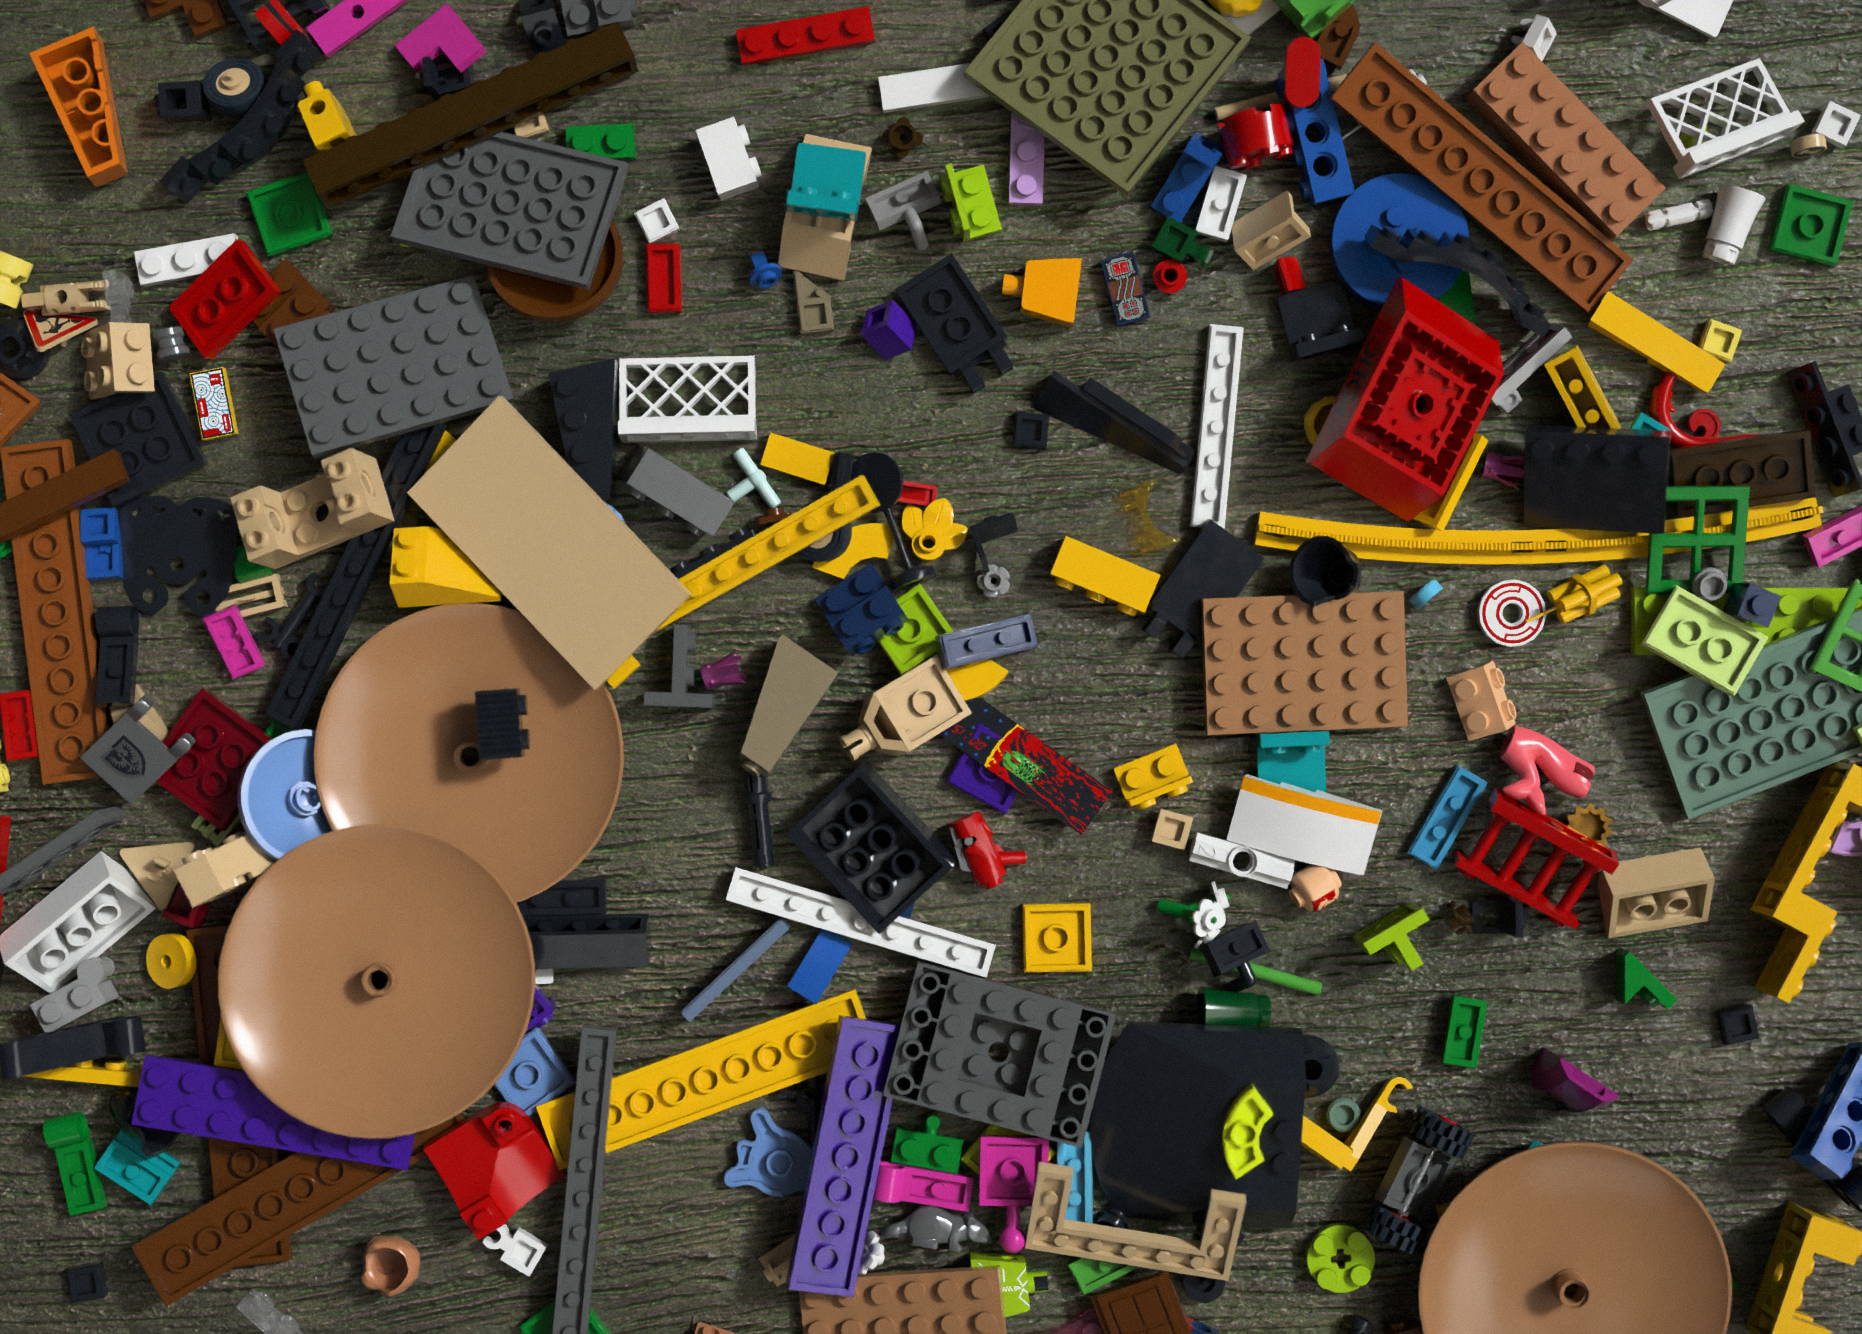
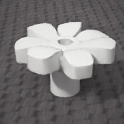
(872, 1252)

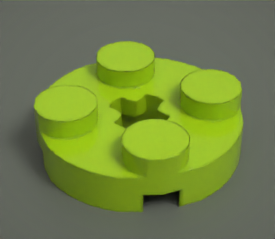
(1356, 1269)

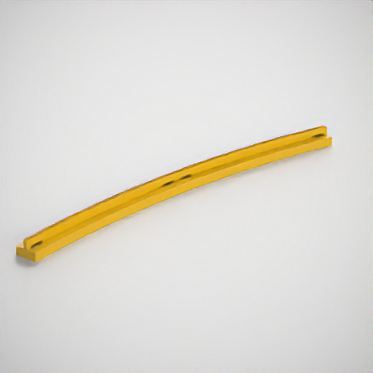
(1496, 546)

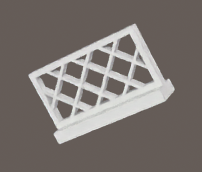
(1728, 145)
(681, 427)

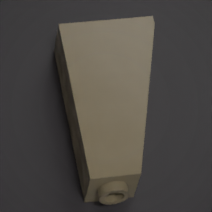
(787, 699)

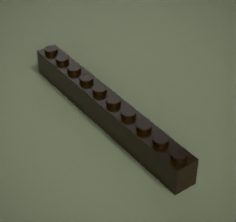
(470, 115)

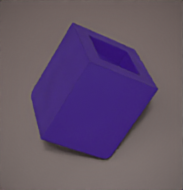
(888, 329)

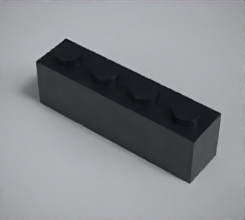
(590, 941)

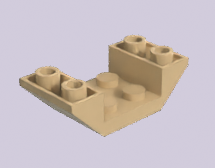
(817, 242)

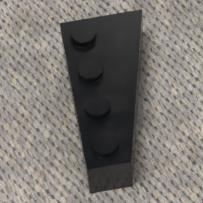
(587, 418)

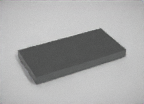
(60, 848)

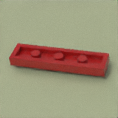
(805, 36)

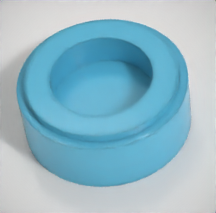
(1425, 594)

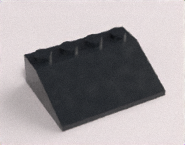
(1596, 478)
(872, 847)

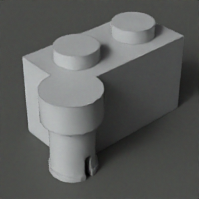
(78, 997)

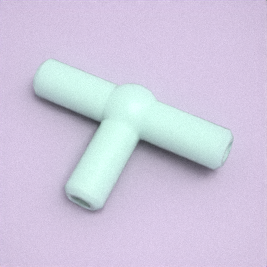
(755, 479)

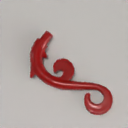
(1660, 410)

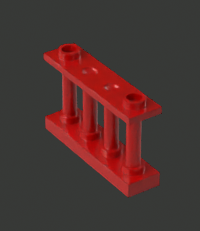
(1565, 842)

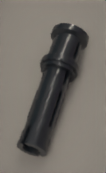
(757, 797)

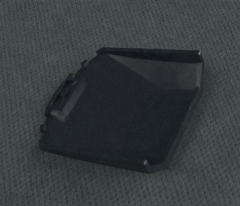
(1165, 1113)

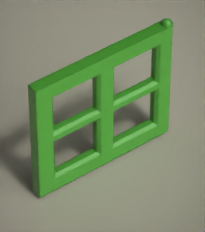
(1836, 630)

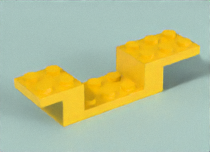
(1781, 897)

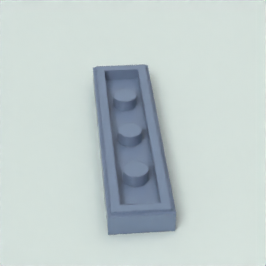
(737, 967)

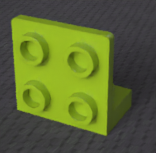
(972, 200)

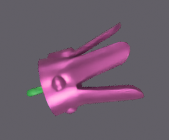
(1501, 468)
(722, 672)

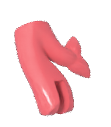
(1563, 769)

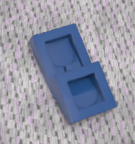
(102, 544)
(819, 965)

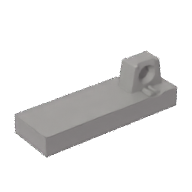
(1525, 363)

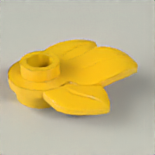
(933, 524)

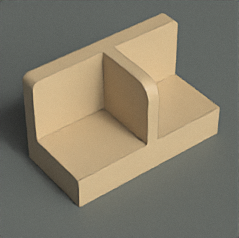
(1269, 231)

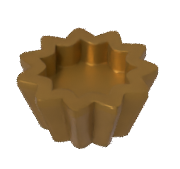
(1591, 823)

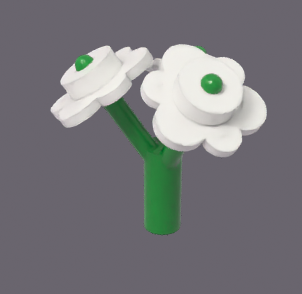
(1208, 915)

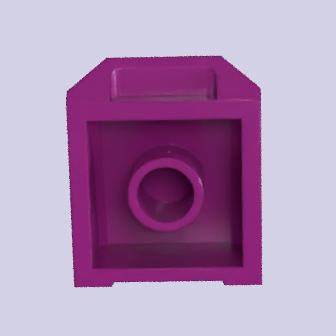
(1568, 1083)

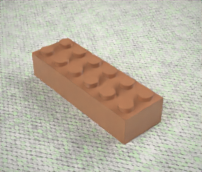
(1564, 142)

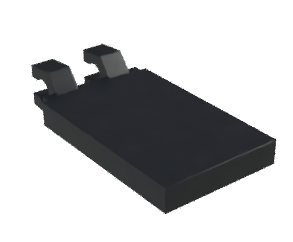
(955, 321)
(1209, 568)

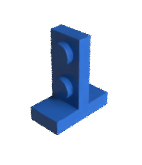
(1188, 177)

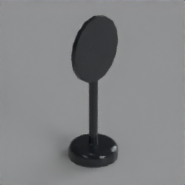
(887, 484)

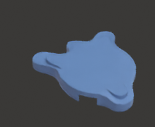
(772, 1161)

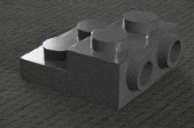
(585, 16)

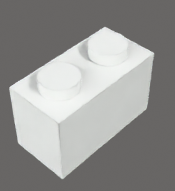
(727, 158)

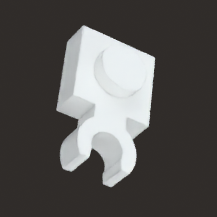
(521, 1249)

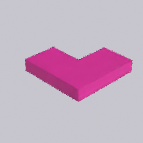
(440, 34)

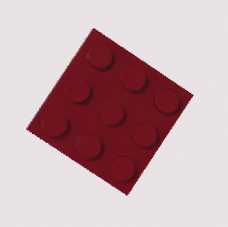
(211, 769)

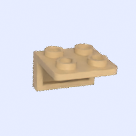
(118, 359)

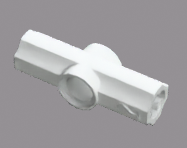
(1262, 865)

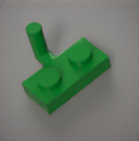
(927, 1147)

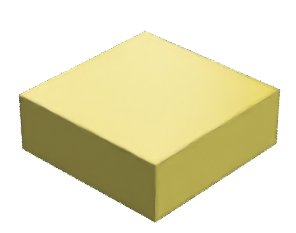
(1720, 340)

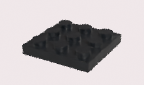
(146, 432)

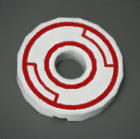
(1491, 617)

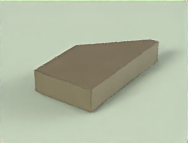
(813, 306)

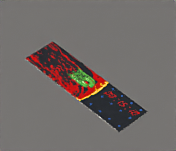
(1029, 765)

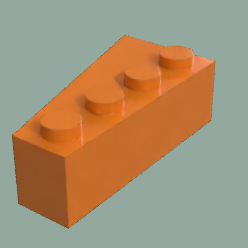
(82, 94)

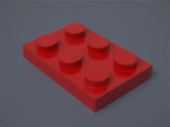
(224, 299)

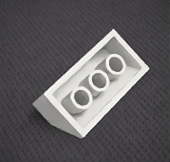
(75, 923)

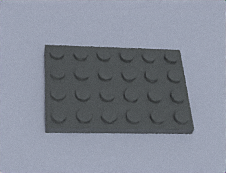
(515, 207)
(392, 366)

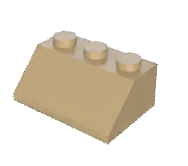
(1656, 892)

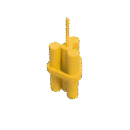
(1583, 594)

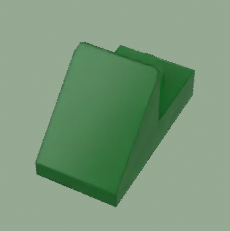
(1632, 976)

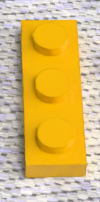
(1440, 512)

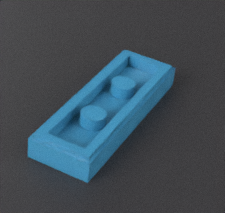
(1446, 817)

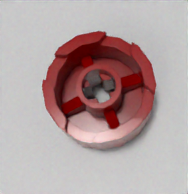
(1255, 136)

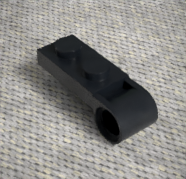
(118, 655)

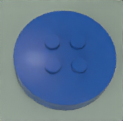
(1399, 203)

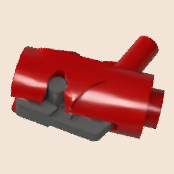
(978, 853)

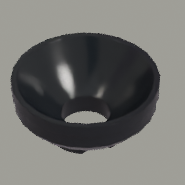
(28, 361)
(1323, 1052)

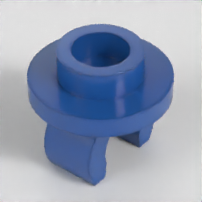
(765, 273)

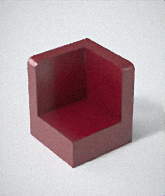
(183, 912)

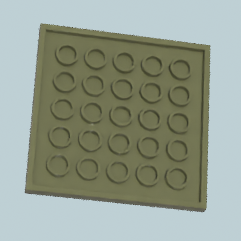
(1108, 75)

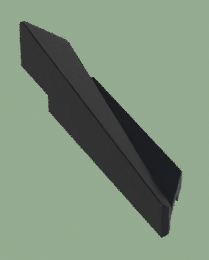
(1113, 420)

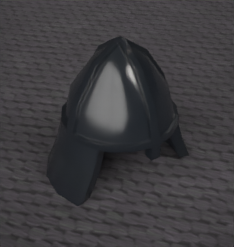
(1324, 571)
(150, 1140)

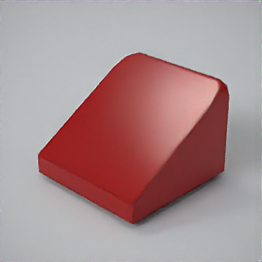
(1289, 275)

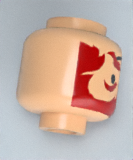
(1314, 887)

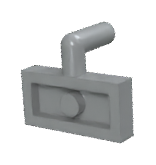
(904, 203)

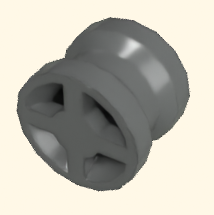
(170, 344)

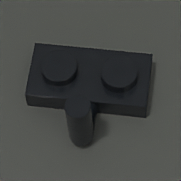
(1236, 951)

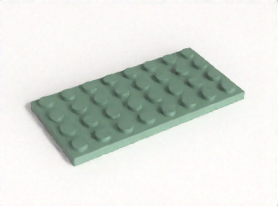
(1768, 732)

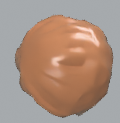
(390, 1265)

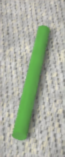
(1270, 975)

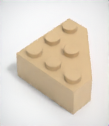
(222, 870)

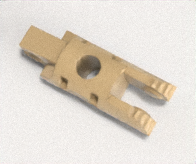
(53, 298)

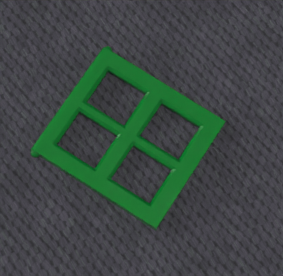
(1735, 540)

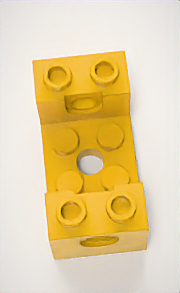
(1791, 1261)

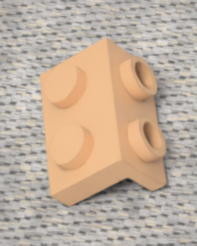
(1482, 701)

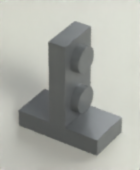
(682, 675)

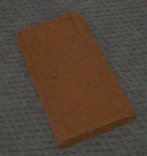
(1141, 1307)

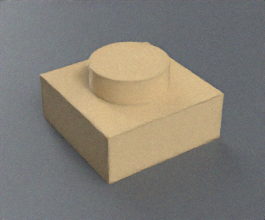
(1172, 829)

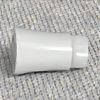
(1731, 223)

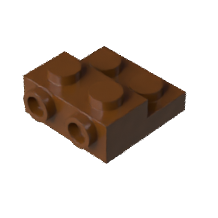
(295, 303)

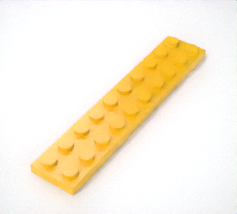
(710, 1076)

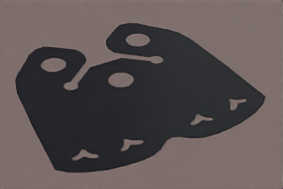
(178, 532)

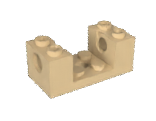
(284, 524)

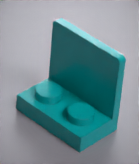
(827, 182)
(1293, 758)

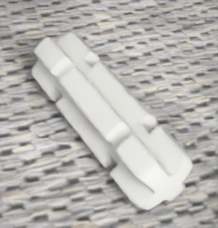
(1678, 214)

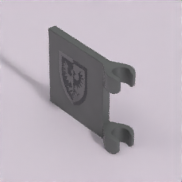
(131, 755)

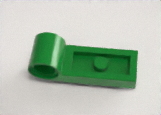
(76, 1161)

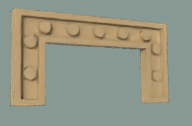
(1206, 1258)

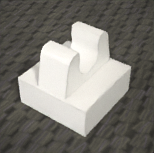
(1539, 35)

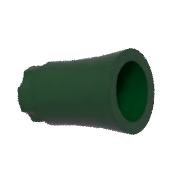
(1232, 1008)

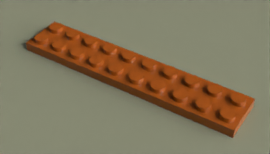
(1480, 178)
(56, 619)

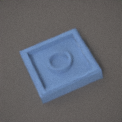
(534, 1074)

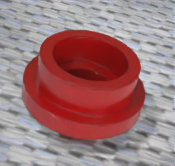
(1164, 285)

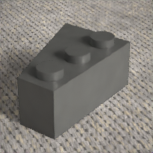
(674, 491)

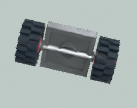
(1416, 1179)

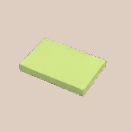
(1704, 641)

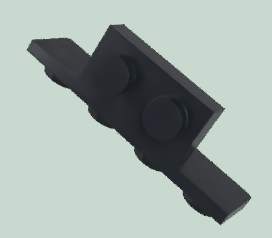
(1833, 426)

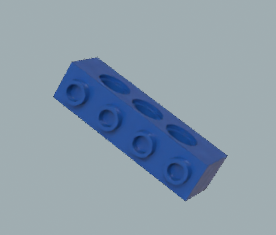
(1329, 148)
(1830, 1119)

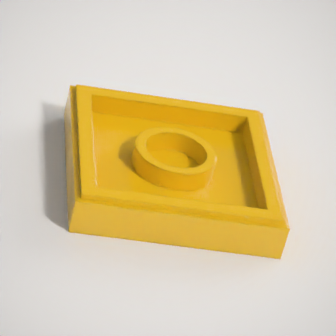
(1057, 937)

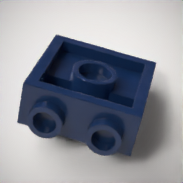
(862, 610)

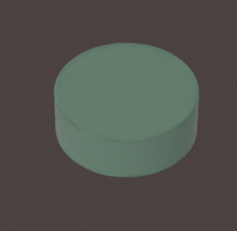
(1343, 1114)

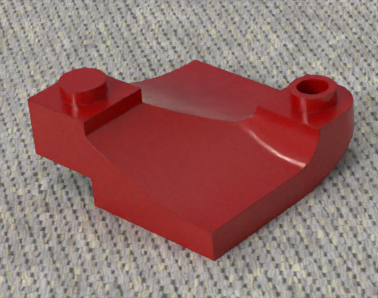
(493, 1165)

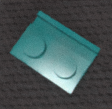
(135, 1171)

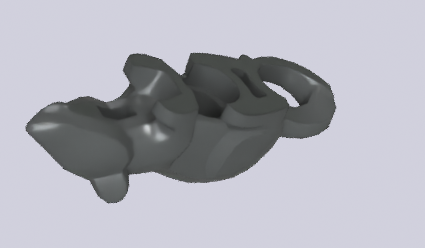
(933, 1225)

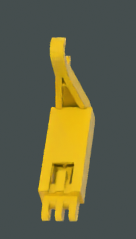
(1347, 1154)

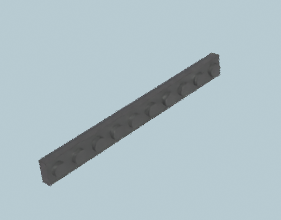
(584, 1180)

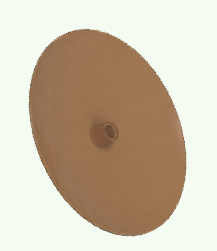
(407, 712)
(304, 996)
(1583, 1217)

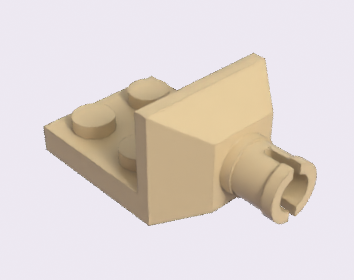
(907, 712)

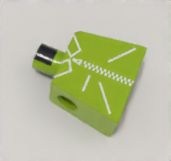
(1015, 1279)

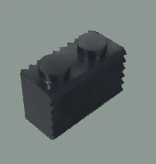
(501, 724)

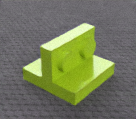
(1391, 935)

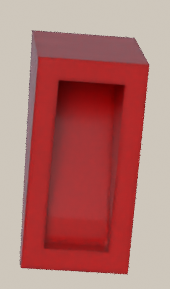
(917, 493)

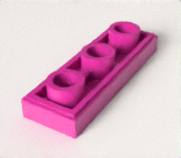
(341, 27)

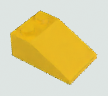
(435, 571)

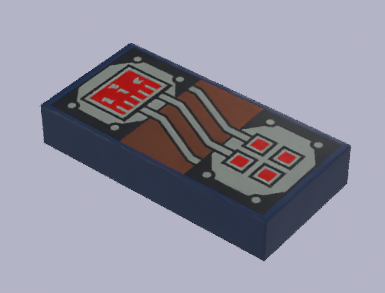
(1125, 289)

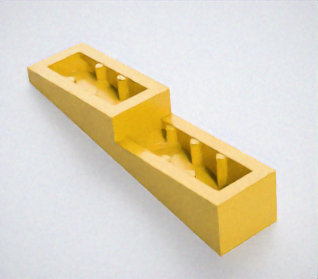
(1656, 343)

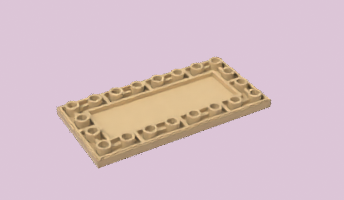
(549, 543)

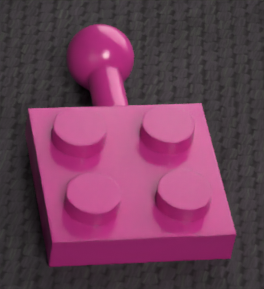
(1009, 1179)

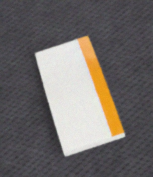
(1304, 825)

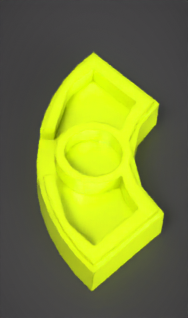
(1243, 1129)

